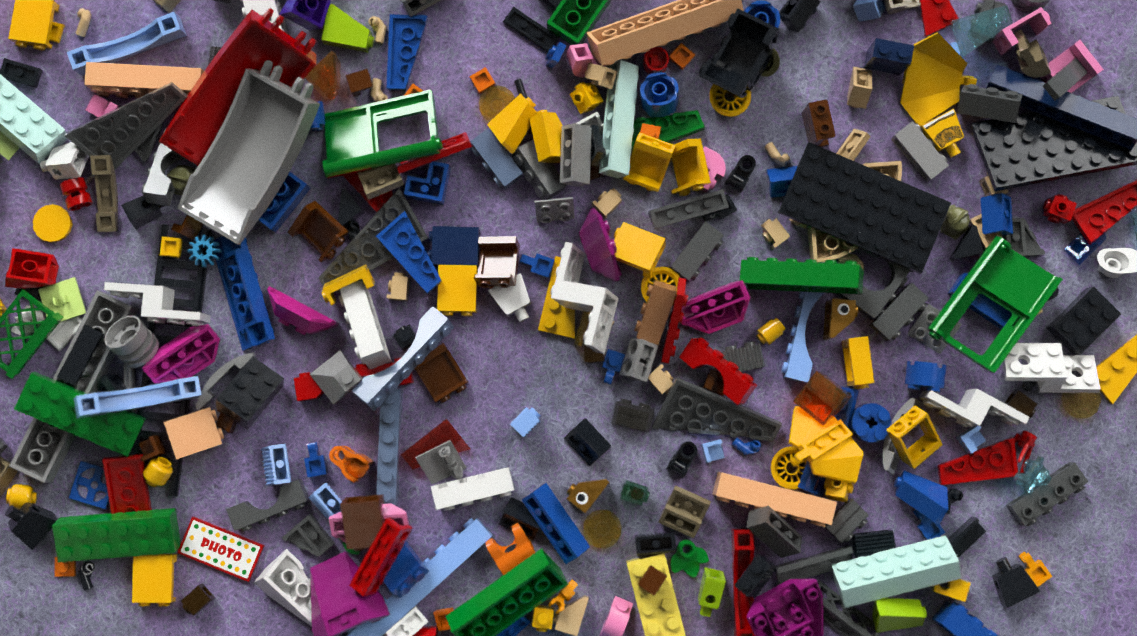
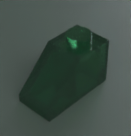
(634, 492)

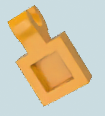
(1035, 569)
(565, 594)

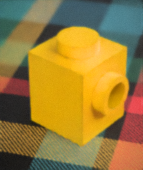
(543, 618)

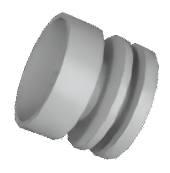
(131, 341)

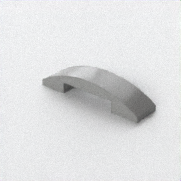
(206, 394)
(890, 458)

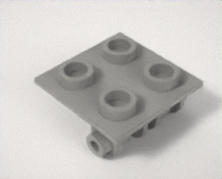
(554, 210)
(920, 329)
(441, 462)

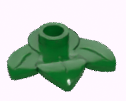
(688, 561)

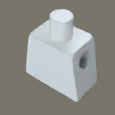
(65, 162)
(512, 299)

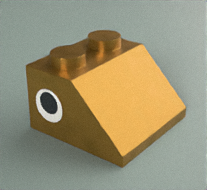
(838, 316)
(586, 493)

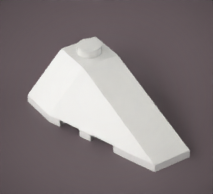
(288, 585)

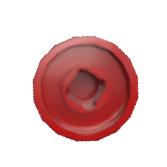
(656, 60)
(75, 187)

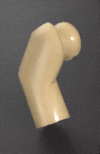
(83, 25)
(379, 27)
(375, 93)
(776, 156)

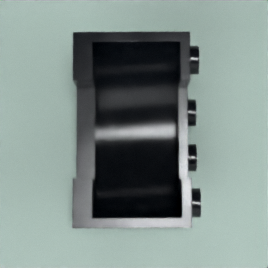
(741, 54)

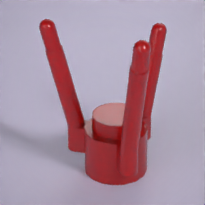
(1026, 443)

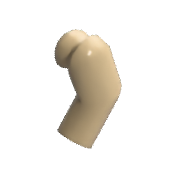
(850, 257)

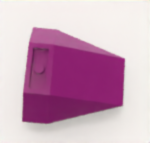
(598, 246)
(335, 603)
(788, 610)

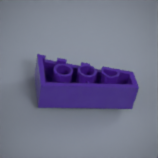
(306, 13)

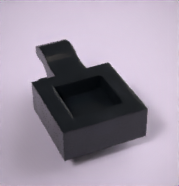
(722, 213)

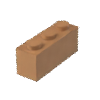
(655, 311)

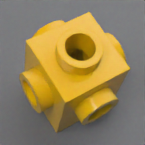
(586, 97)
(838, 490)

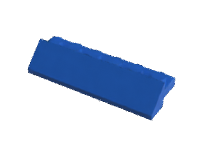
(243, 294)

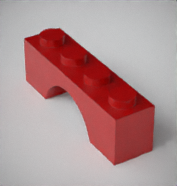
(736, 384)

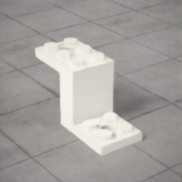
(588, 298)

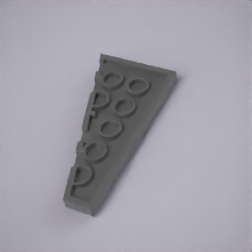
(365, 246)
(708, 413)

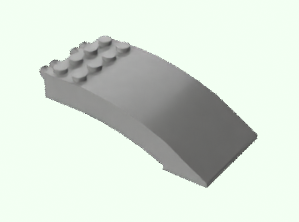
(250, 153)

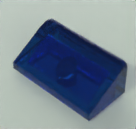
(1080, 249)

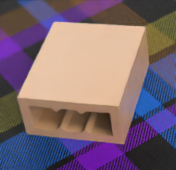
(193, 432)

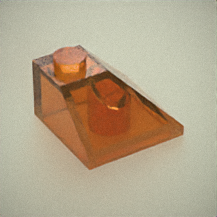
(326, 77)

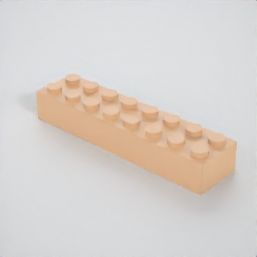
(658, 28)

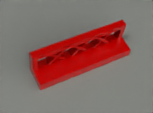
(380, 557)

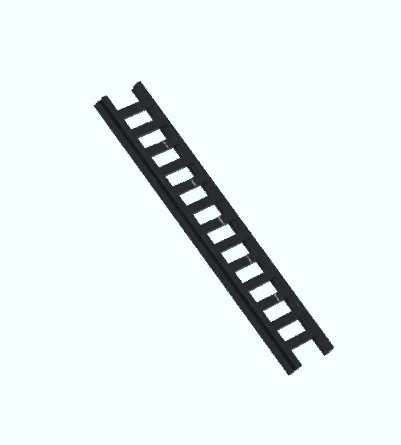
(196, 304)

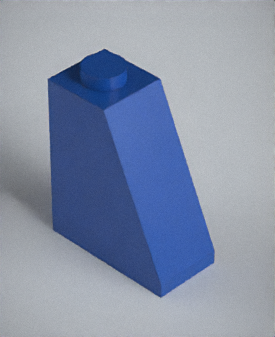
(923, 495)

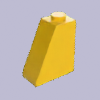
(513, 122)
(547, 136)

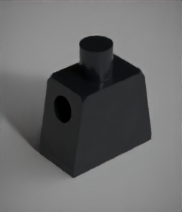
(138, 214)
(30, 523)
(1013, 583)

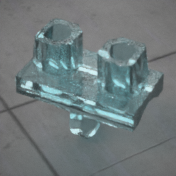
(1035, 475)

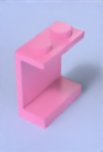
(1006, 40)
(1083, 55)

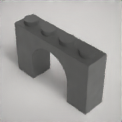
(872, 302)

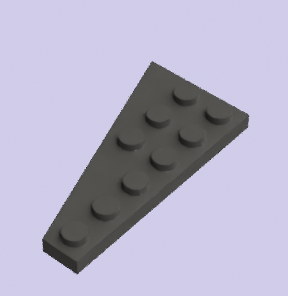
(127, 126)

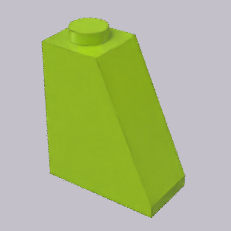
(345, 32)
(897, 614)

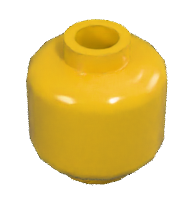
(158, 471)
(20, 494)

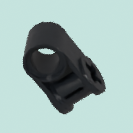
(739, 176)
(682, 460)

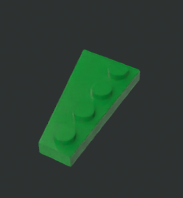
(672, 126)

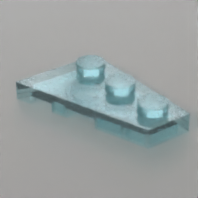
(980, 27)

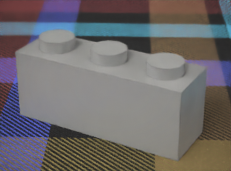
(920, 151)
(575, 155)

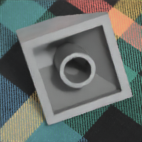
(336, 377)

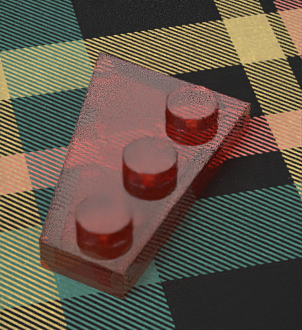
(438, 435)

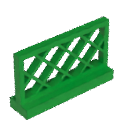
(35, 341)

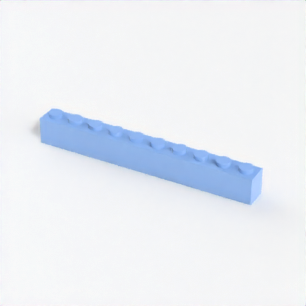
(439, 567)

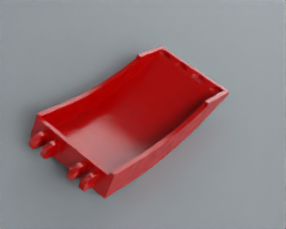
(211, 97)

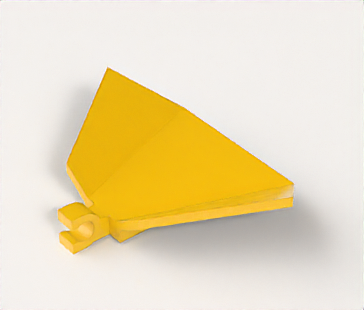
(933, 79)
(826, 447)

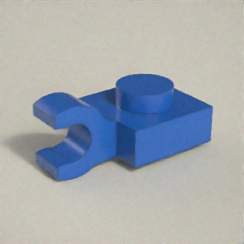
(540, 264)
(613, 363)
(316, 463)
(928, 528)

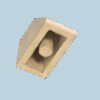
(859, 88)
(571, 617)

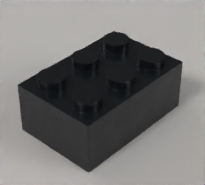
(1083, 321)
(249, 393)

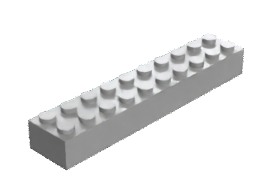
(45, 444)

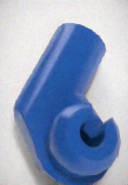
(746, 448)

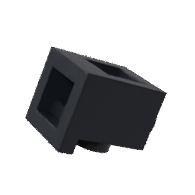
(405, 336)

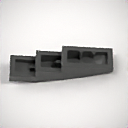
(1065, 79)

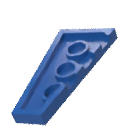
(403, 46)
(409, 251)

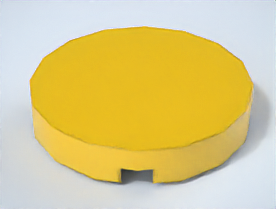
(52, 223)

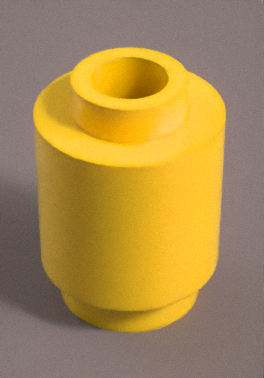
(770, 331)

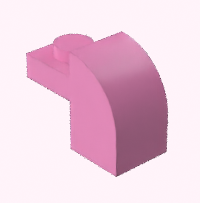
(579, 58)
(99, 106)
(715, 166)
(617, 618)

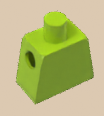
(710, 586)

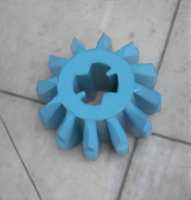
(197, 250)

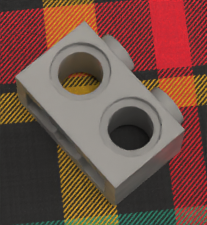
(638, 360)

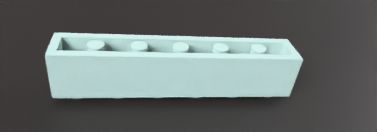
(619, 120)

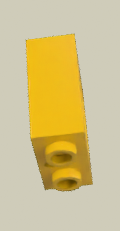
(857, 362)
(929, 441)

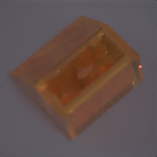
(822, 398)

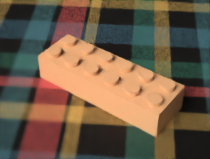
(137, 79)
(781, 500)

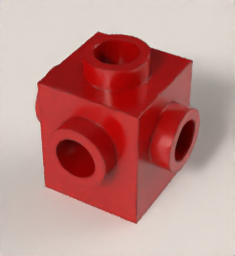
(1059, 209)

